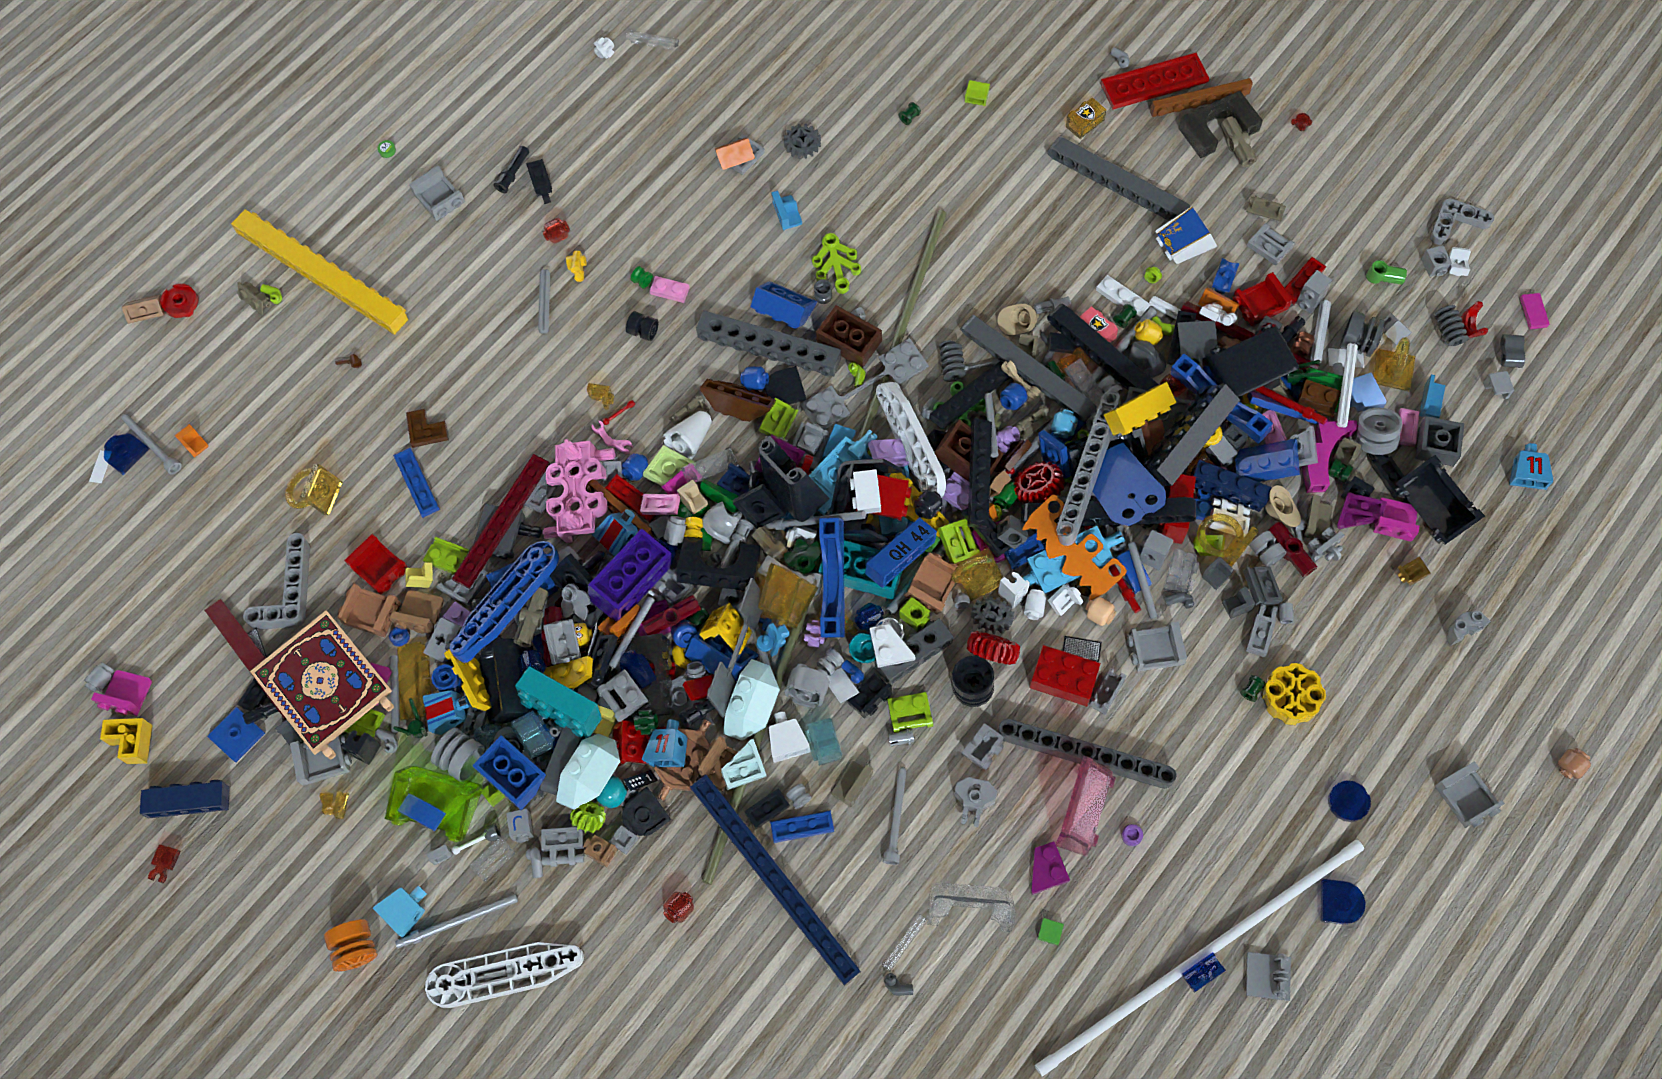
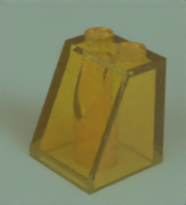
(785, 596)

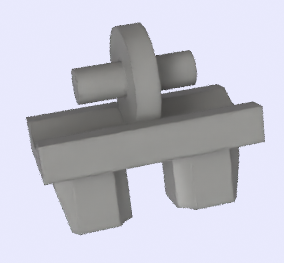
(1331, 539)

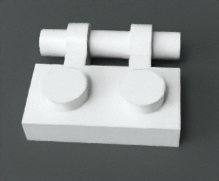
(1215, 312)
(1238, 509)

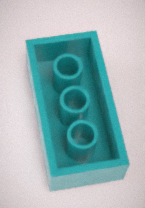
(854, 571)
(558, 703)

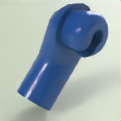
(856, 674)

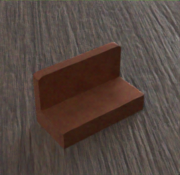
(1152, 433)

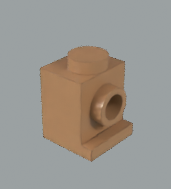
(603, 856)

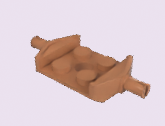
(683, 777)

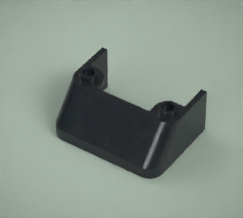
(842, 498)

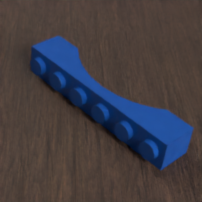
(1245, 418)
(833, 605)

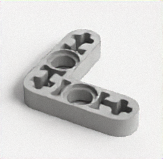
(1452, 215)

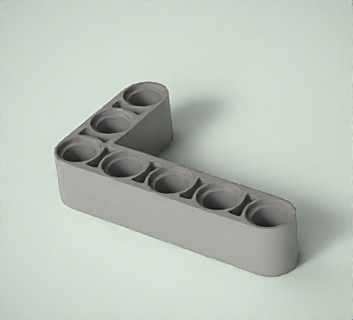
(290, 590)

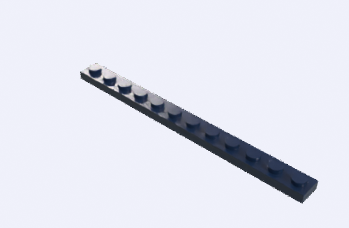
(775, 880)

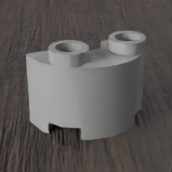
(670, 589)
(1466, 623)
(984, 746)

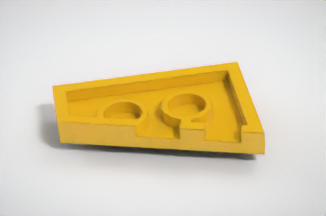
(571, 673)
(473, 682)

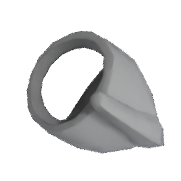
(720, 523)

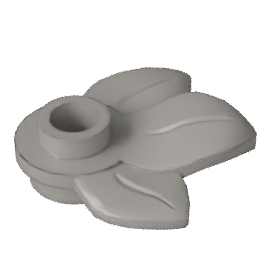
(574, 602)

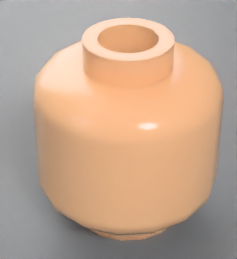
(1100, 611)

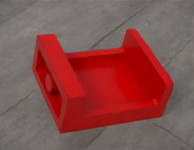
(1262, 299)
(893, 497)
(376, 564)

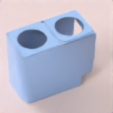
(1366, 393)

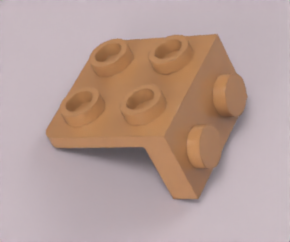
(418, 612)
(715, 760)

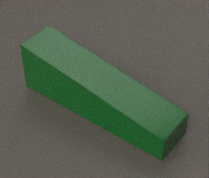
(718, 494)

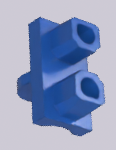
(1225, 276)

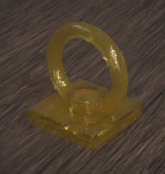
(1396, 367)
(319, 490)
(1237, 546)
(978, 574)

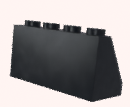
(500, 676)

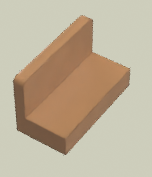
(143, 309)

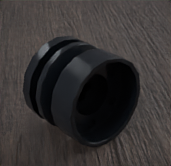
(973, 670)

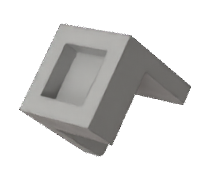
(1395, 329)
(1500, 383)

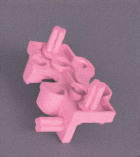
(582, 520)

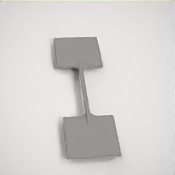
(899, 362)

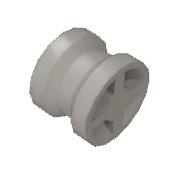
(799, 796)

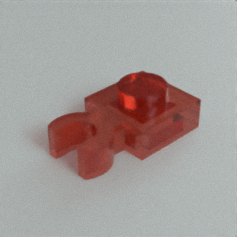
(164, 859)

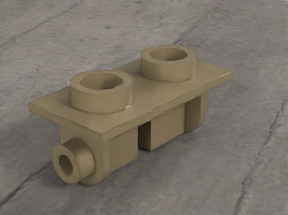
(1266, 209)
(249, 294)
(695, 405)
(1032, 422)

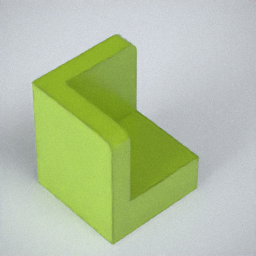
(492, 795)

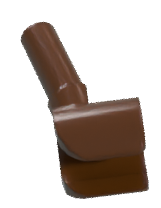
(353, 359)

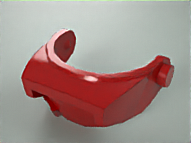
(1469, 319)

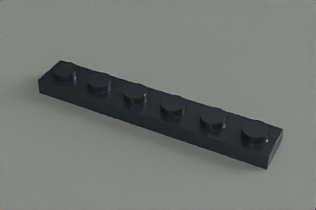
(969, 396)
(979, 474)

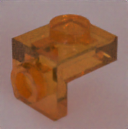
(1066, 361)

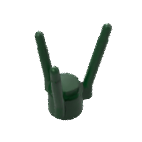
(1297, 375)
(416, 727)

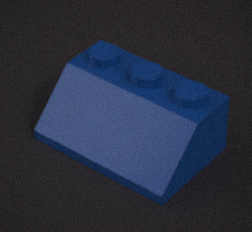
(782, 304)
(1269, 461)
(716, 650)
(510, 772)

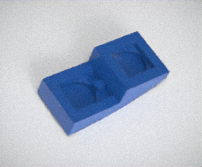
(1131, 575)
(421, 812)

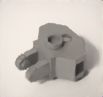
(973, 799)

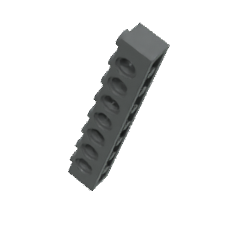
(762, 336)

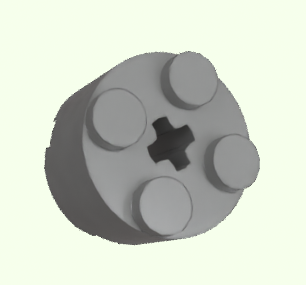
(807, 686)

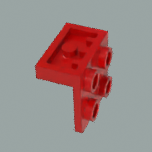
(630, 742)

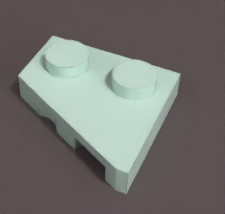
(744, 767)

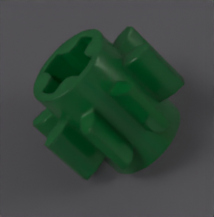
(646, 722)

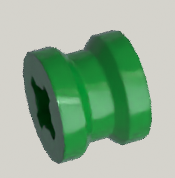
(641, 277)

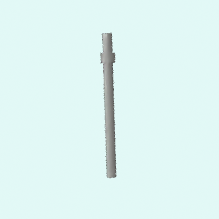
(781, 524)
(418, 936)

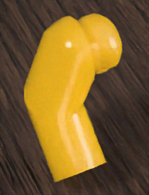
(679, 657)

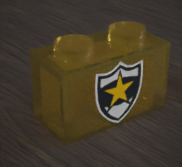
(1085, 118)

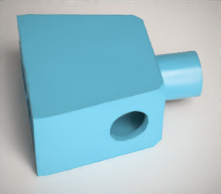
(402, 910)

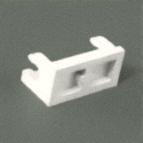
(1013, 592)

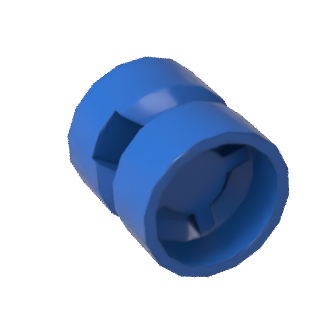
(445, 679)

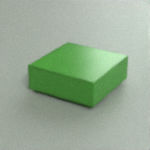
(1050, 931)

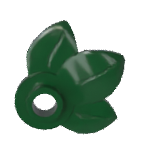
(803, 554)

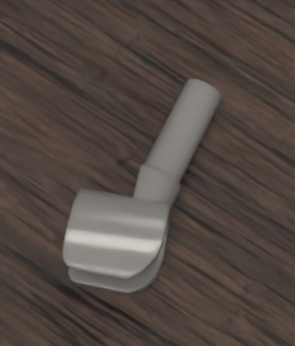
(1297, 530)

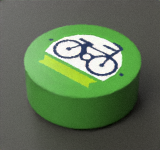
(386, 149)

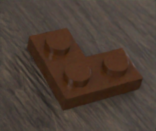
(423, 433)

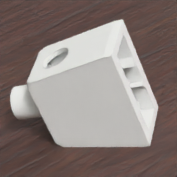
(787, 738)

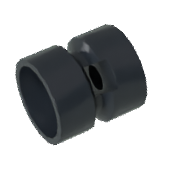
(643, 326)

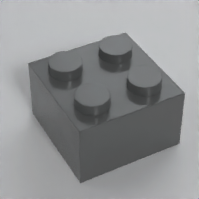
(1440, 439)

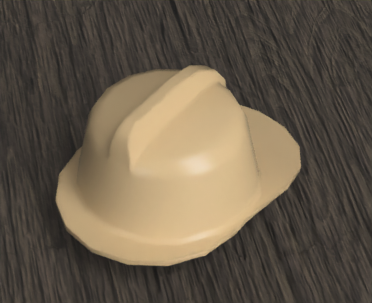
(1017, 319)
(1281, 507)

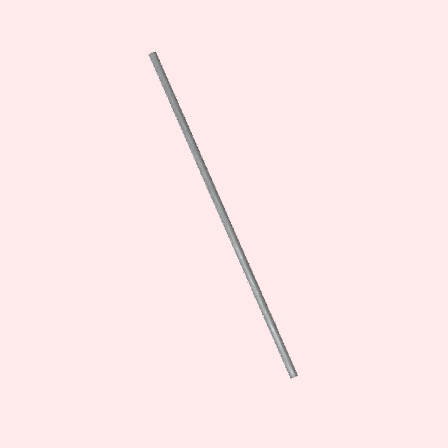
(1097, 374)

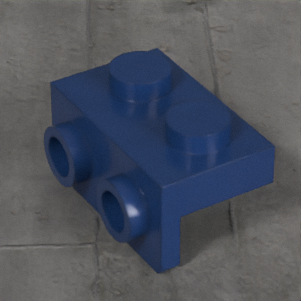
(736, 480)

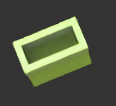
(977, 93)

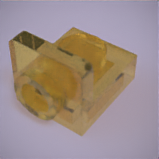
(601, 392)

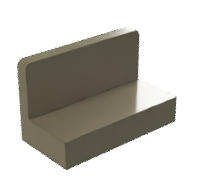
(1317, 518)
(852, 783)

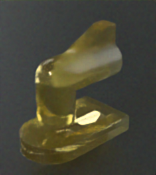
(340, 804)

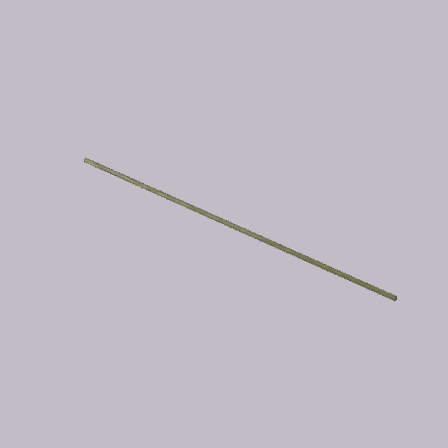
(867, 425)

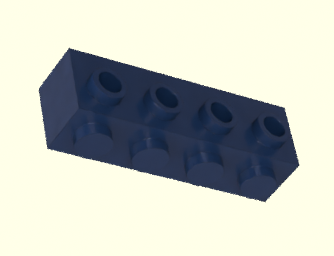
(1230, 485)
(184, 799)

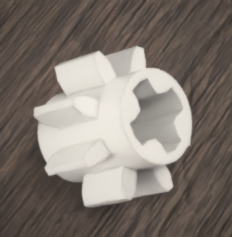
(604, 47)

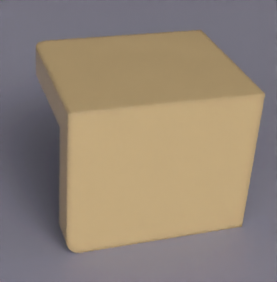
(691, 497)

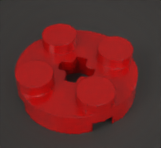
(183, 309)

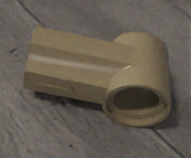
(769, 544)

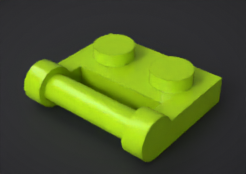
(954, 542)
(909, 706)

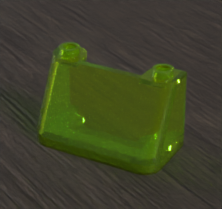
(439, 790)

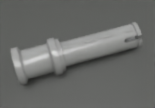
(737, 538)

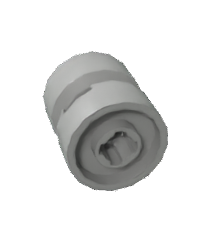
(1267, 548)

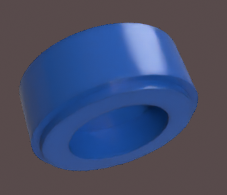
(399, 636)

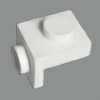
(1459, 259)
(802, 533)
(1064, 599)

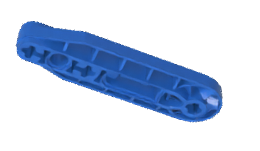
(504, 600)

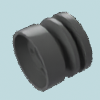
(1362, 334)

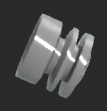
(457, 754)

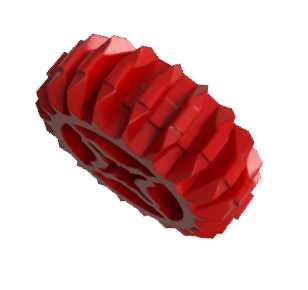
(1039, 482)
(993, 647)

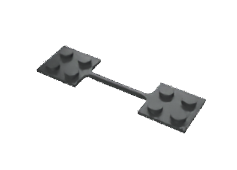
(1196, 341)
(723, 682)

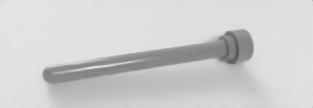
(170, 464)
(891, 855)

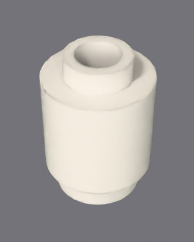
(1035, 604)

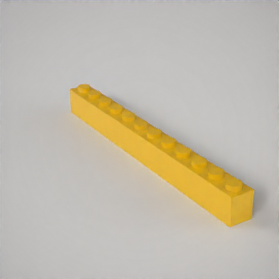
(320, 272)

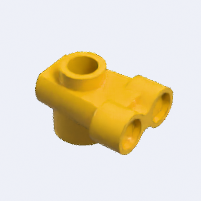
(575, 264)

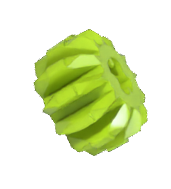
(588, 817)

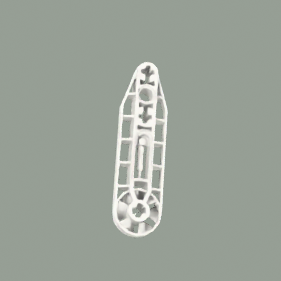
(906, 427)
(515, 970)

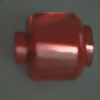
(556, 230)
(1175, 386)
(678, 907)

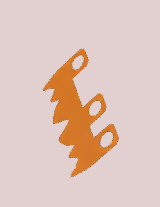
(1078, 559)

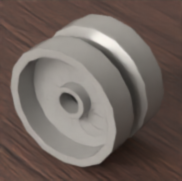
(1379, 431)

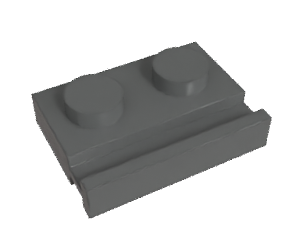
(1262, 585)

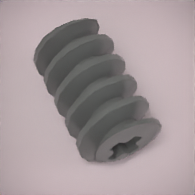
(1450, 327)
(952, 361)

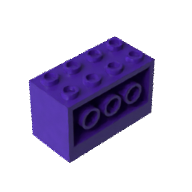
(629, 575)

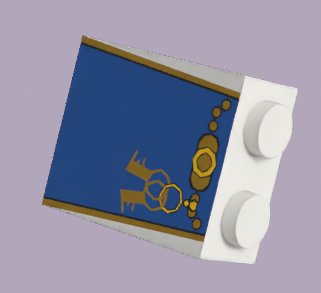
(1185, 237)

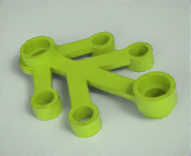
(835, 261)

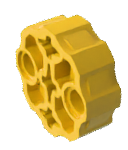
(1303, 705)

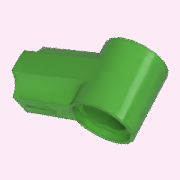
(1381, 271)

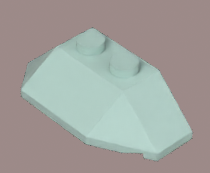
(751, 701)
(587, 771)

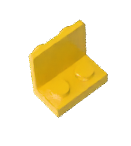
(728, 624)

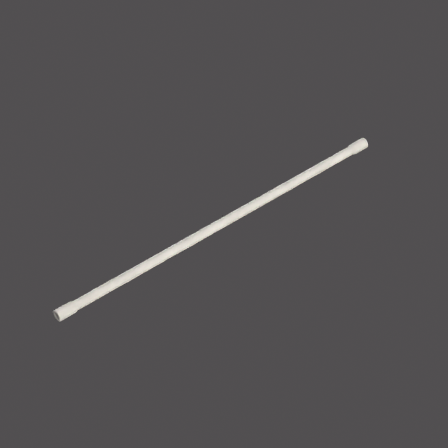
(1054, 1059)

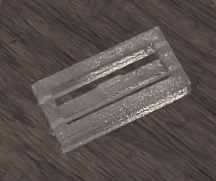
(486, 854)

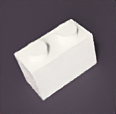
(867, 491)

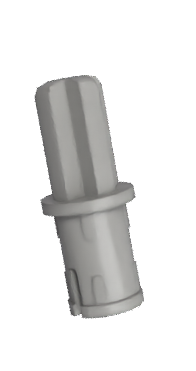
(1048, 306)

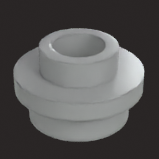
(695, 670)

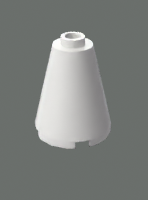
(688, 435)

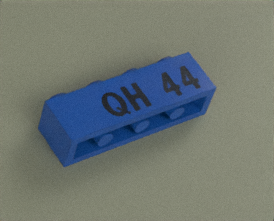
(900, 552)

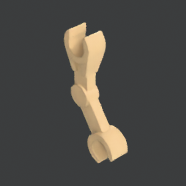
(1010, 369)

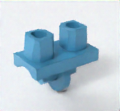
(773, 639)

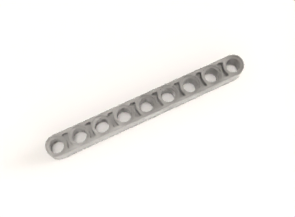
(1084, 474)

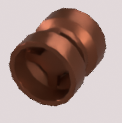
(1303, 343)

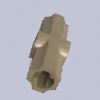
(1238, 141)
(530, 618)

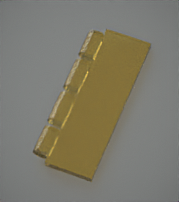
(411, 682)

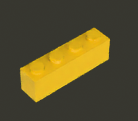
(1139, 409)

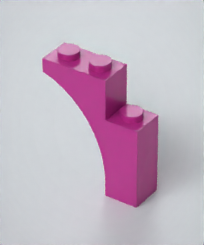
(1327, 437)

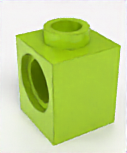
(911, 607)

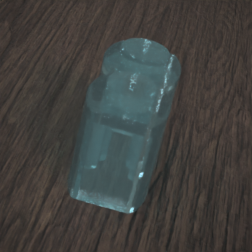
(532, 734)
(824, 742)

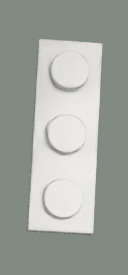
(1121, 295)

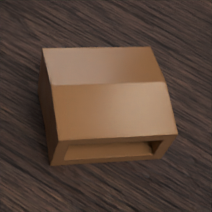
(998, 482)

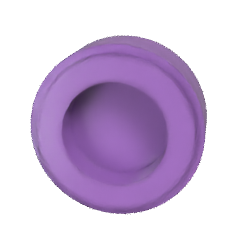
(1132, 835)

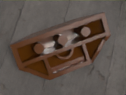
(736, 400)

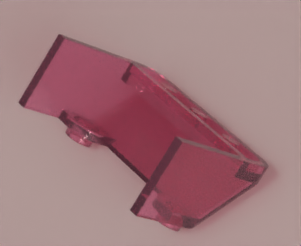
(1085, 807)

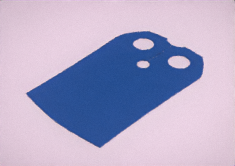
(1119, 477)

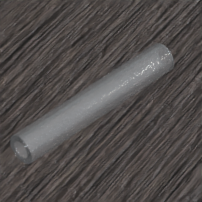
(904, 942)

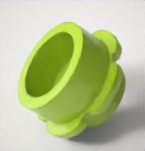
(1152, 274)

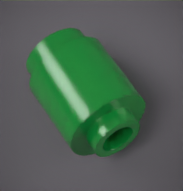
(1006, 496)

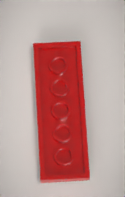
(1154, 80)

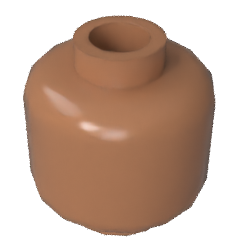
(1574, 763)

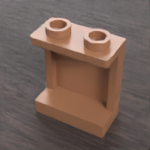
(932, 582)
(368, 611)

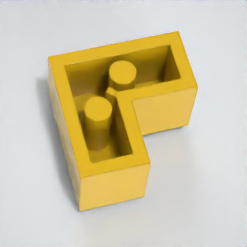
(131, 736)

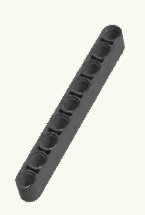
(1117, 179)
(1029, 368)
(568, 741)
(1096, 753)

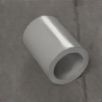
(1286, 613)

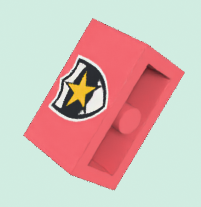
(1100, 324)

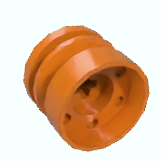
(350, 945)

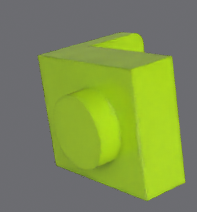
(1215, 541)

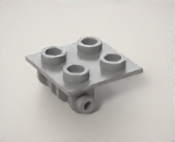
(1268, 976)

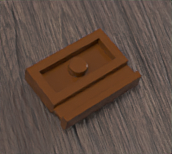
(1319, 397)
(1015, 453)

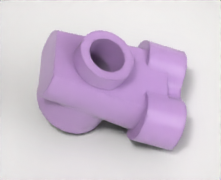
(1006, 437)

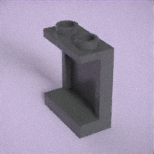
(506, 545)

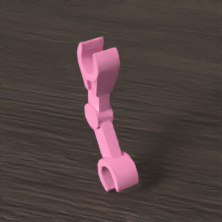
(618, 444)

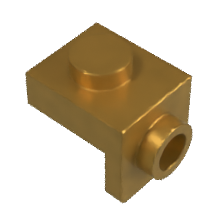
(1413, 571)

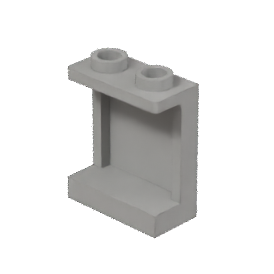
(436, 193)
(1157, 647)
(318, 767)
(1468, 796)

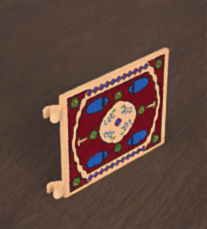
(321, 683)

